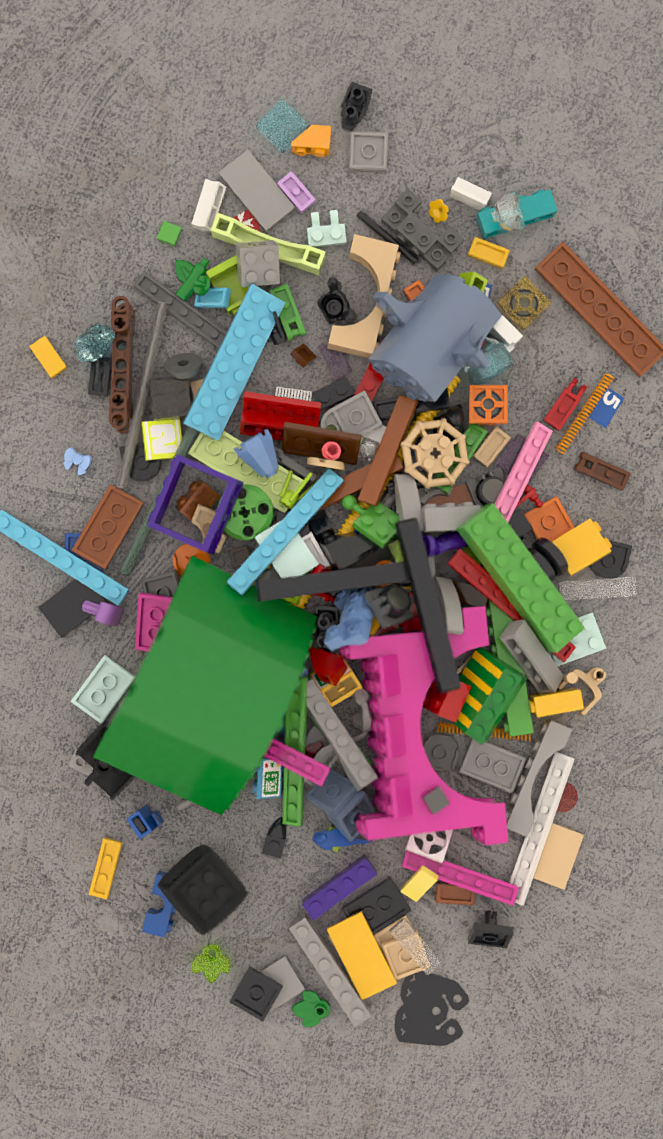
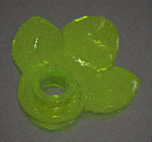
(209, 964)

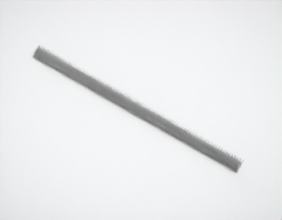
(151, 352)

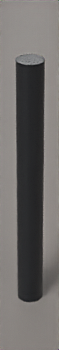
(386, 236)

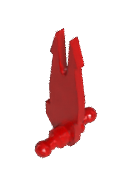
(530, 493)

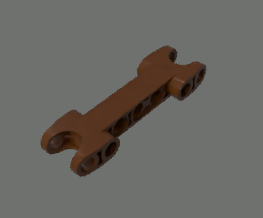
(124, 328)

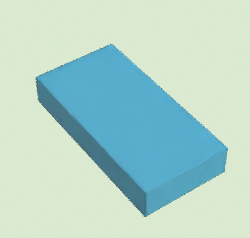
(213, 298)

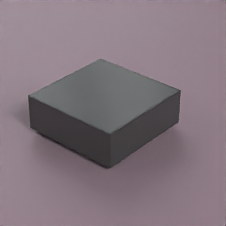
(435, 800)

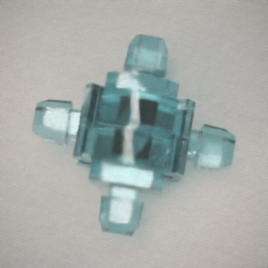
(94, 343)

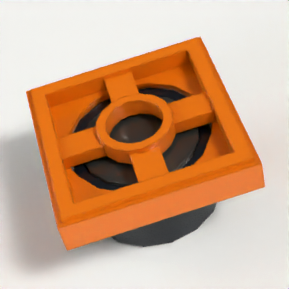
(486, 405)

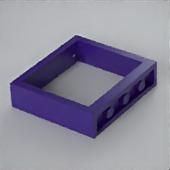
(221, 516)

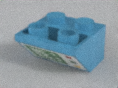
(269, 780)

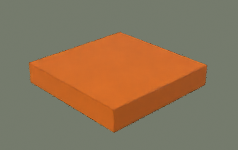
(549, 520)

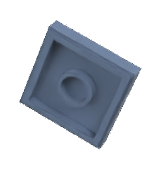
(334, 793)

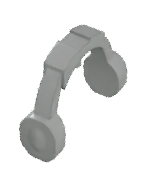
(362, 720)

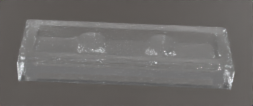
(415, 946)

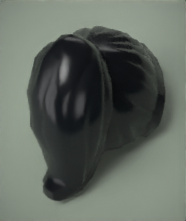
(454, 417)

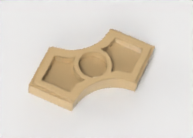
(203, 518)

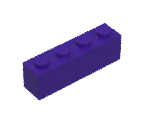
(339, 887)

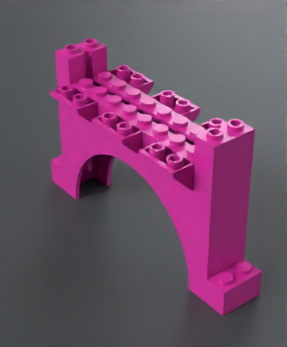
(397, 680)

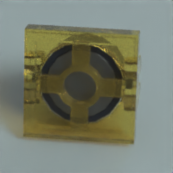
(523, 304)

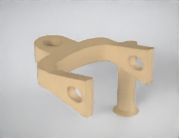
(590, 680)

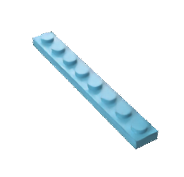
(285, 532)
(62, 558)

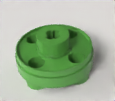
(259, 522)

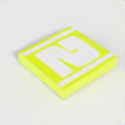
(161, 438)

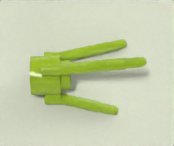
(291, 498)

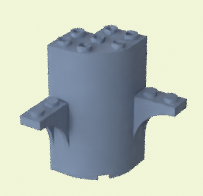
(433, 336)

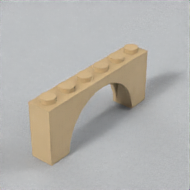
(379, 260)

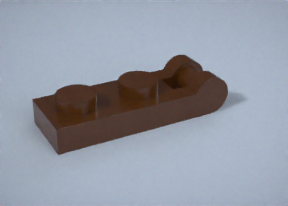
(602, 471)

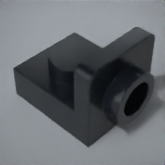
(321, 525)

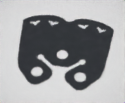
(418, 1008)

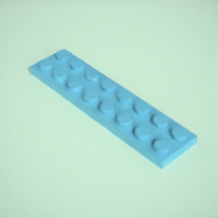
(234, 362)

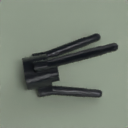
(277, 335)

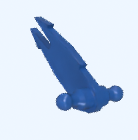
(334, 838)

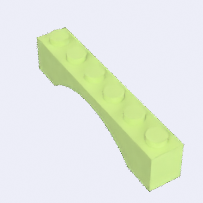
(293, 254)

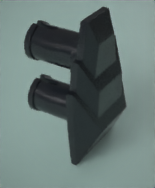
(355, 105)
(325, 619)

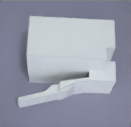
(505, 333)

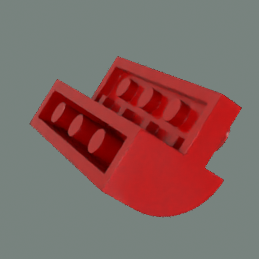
(272, 412)

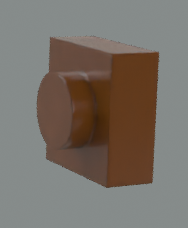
(303, 355)

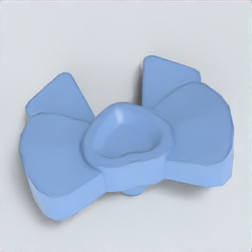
(72, 456)

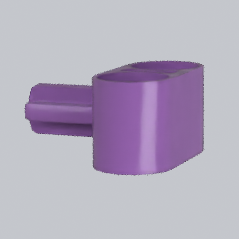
(105, 612)

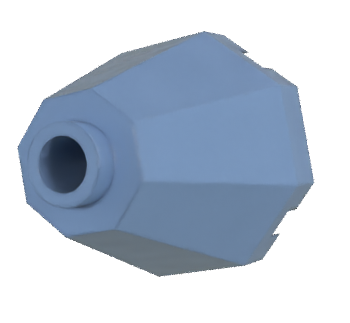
(259, 454)

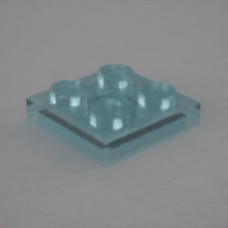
(282, 125)

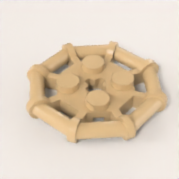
(442, 445)

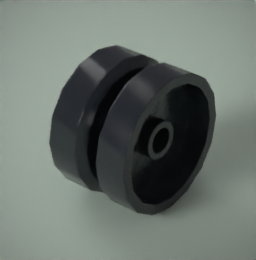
(549, 558)

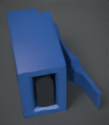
(144, 821)

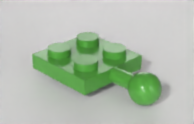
(375, 522)

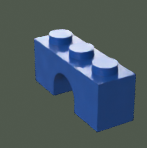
(158, 921)

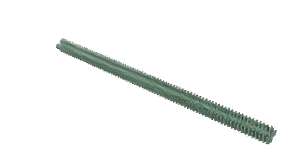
(143, 532)

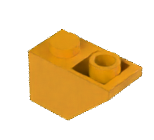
(313, 141)

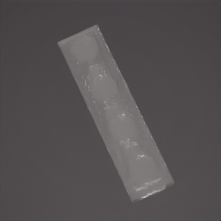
(598, 588)

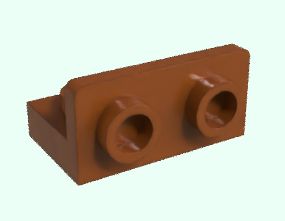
(198, 493)

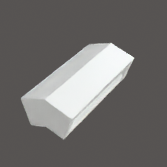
(208, 205)

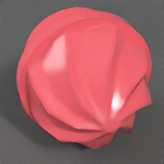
(331, 451)

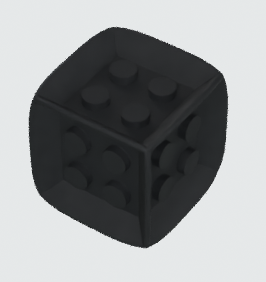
(203, 889)

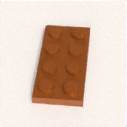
(108, 526)

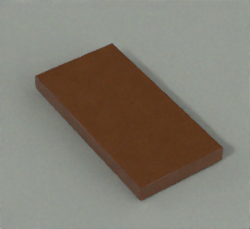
(309, 440)

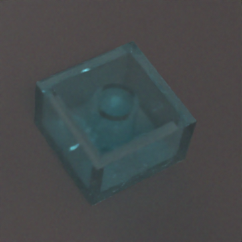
(500, 362)

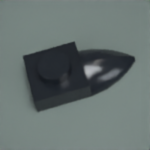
(275, 839)

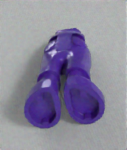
(443, 543)

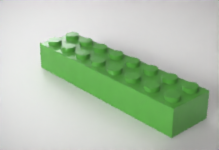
(520, 578)

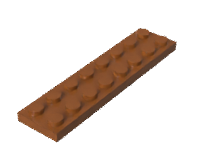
(600, 309)

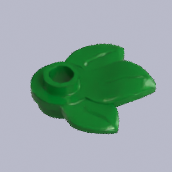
(309, 1007)

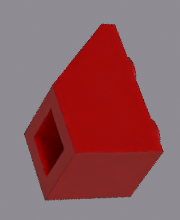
(327, 666)

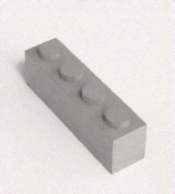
(531, 656)

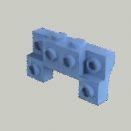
(355, 619)

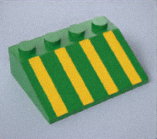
(491, 693)

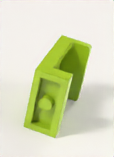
(226, 276)

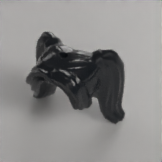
(336, 298)

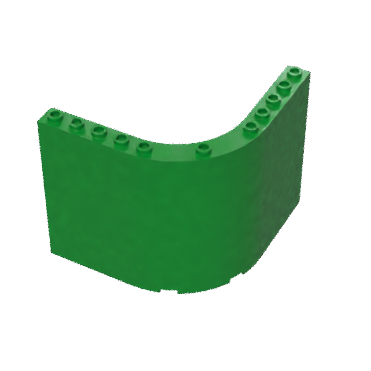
(210, 690)

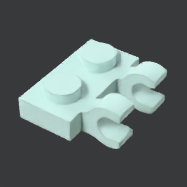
(326, 235)

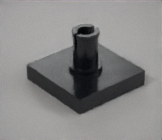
(490, 933)

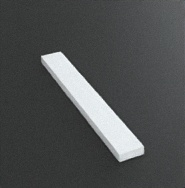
(543, 818)

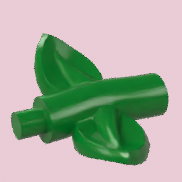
(192, 278)

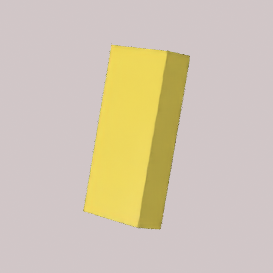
(419, 883)

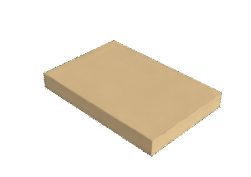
(558, 856)

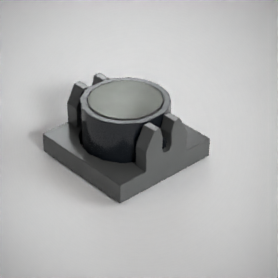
(488, 488)
(389, 604)

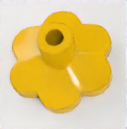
(438, 210)

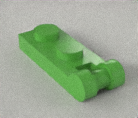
(289, 312)

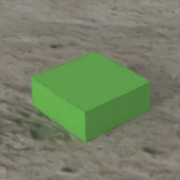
(169, 233)

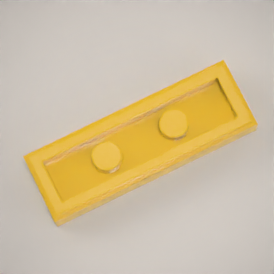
(105, 868)

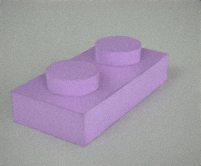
(296, 192)

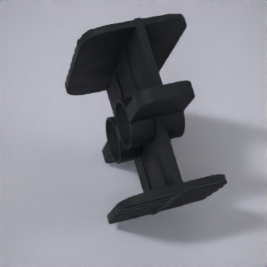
(109, 779)

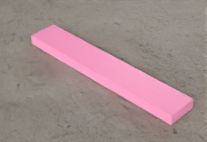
(522, 469)

